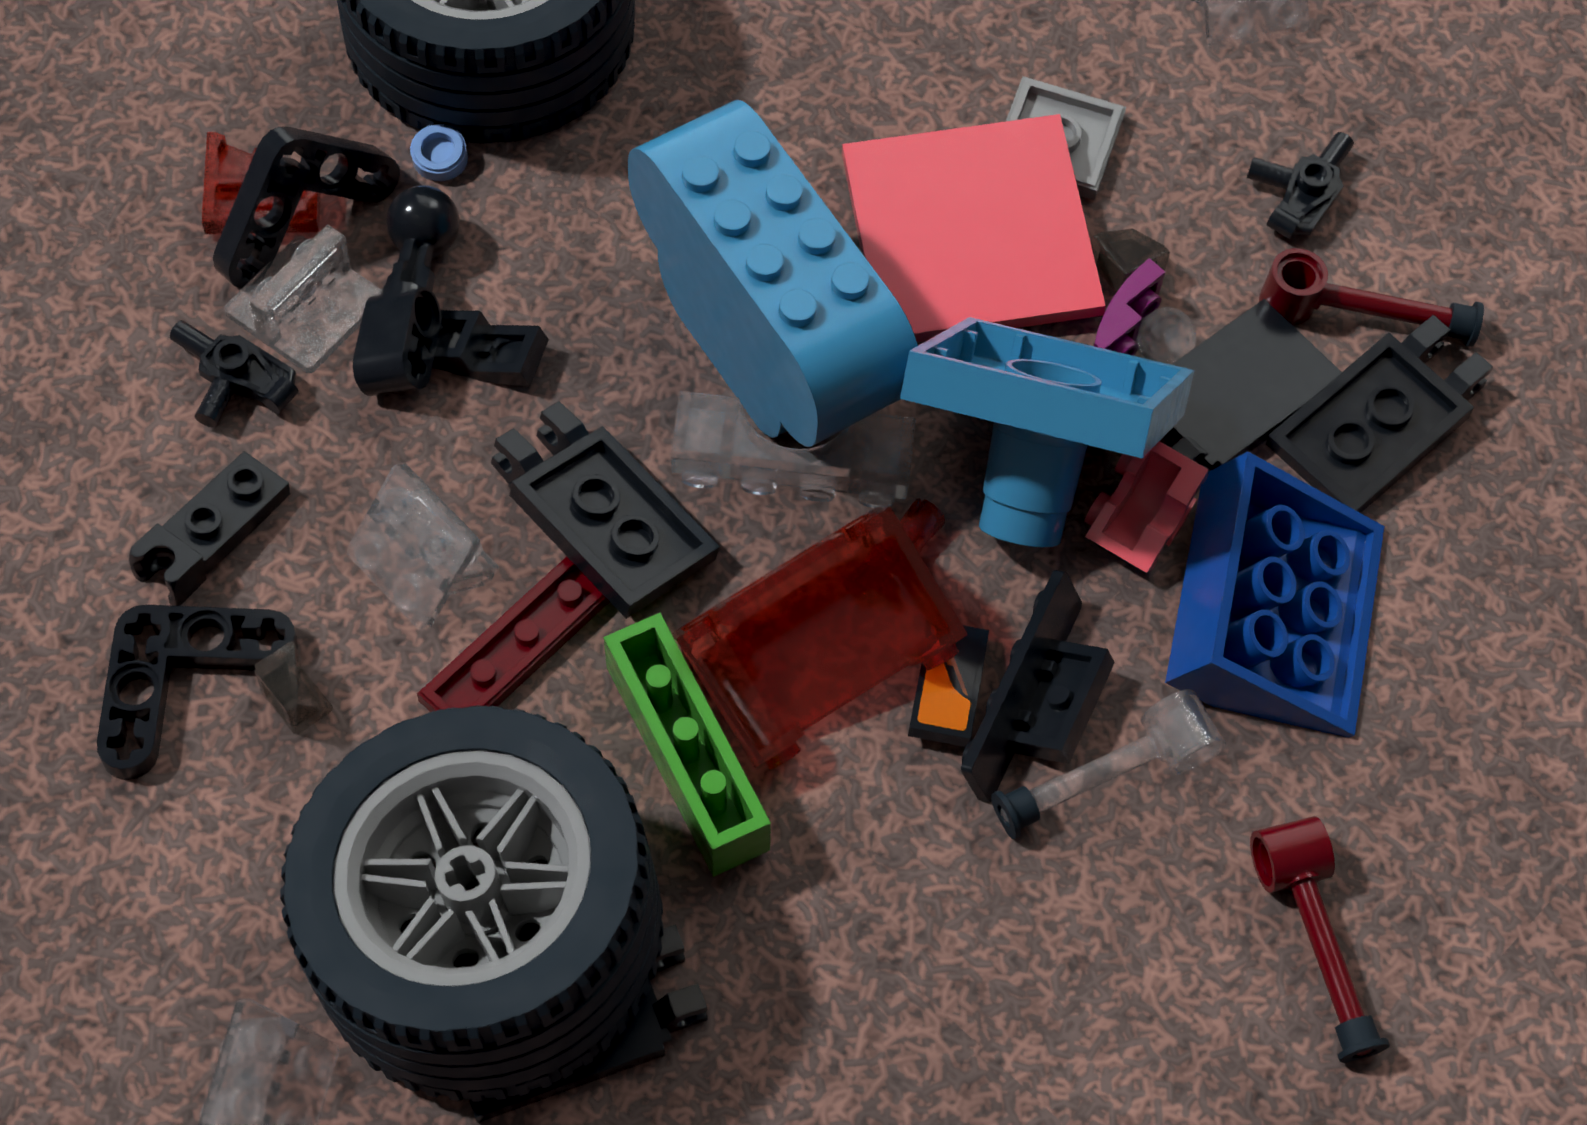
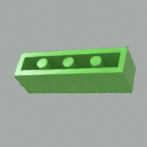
(687, 744)

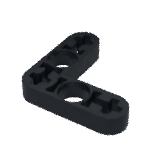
(285, 181)
(167, 650)

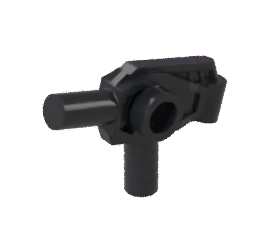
(1309, 186)
(235, 368)

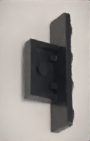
(1042, 695)

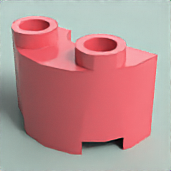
(1146, 505)

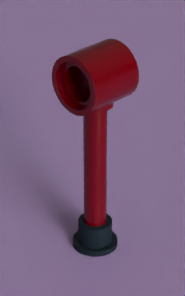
(1300, 285)
(1295, 859)

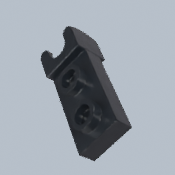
(208, 527)

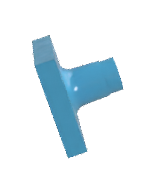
(1046, 409)

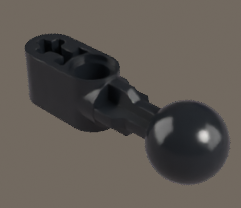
(404, 321)

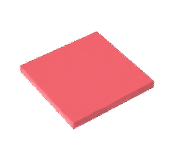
(976, 225)

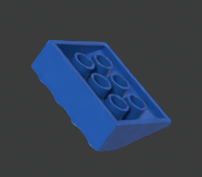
(1276, 599)

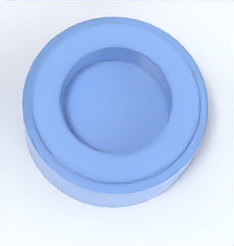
(439, 152)

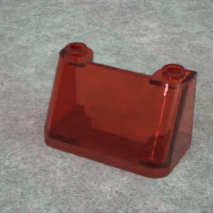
(819, 634)

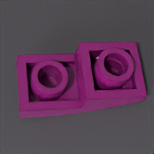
(1128, 307)

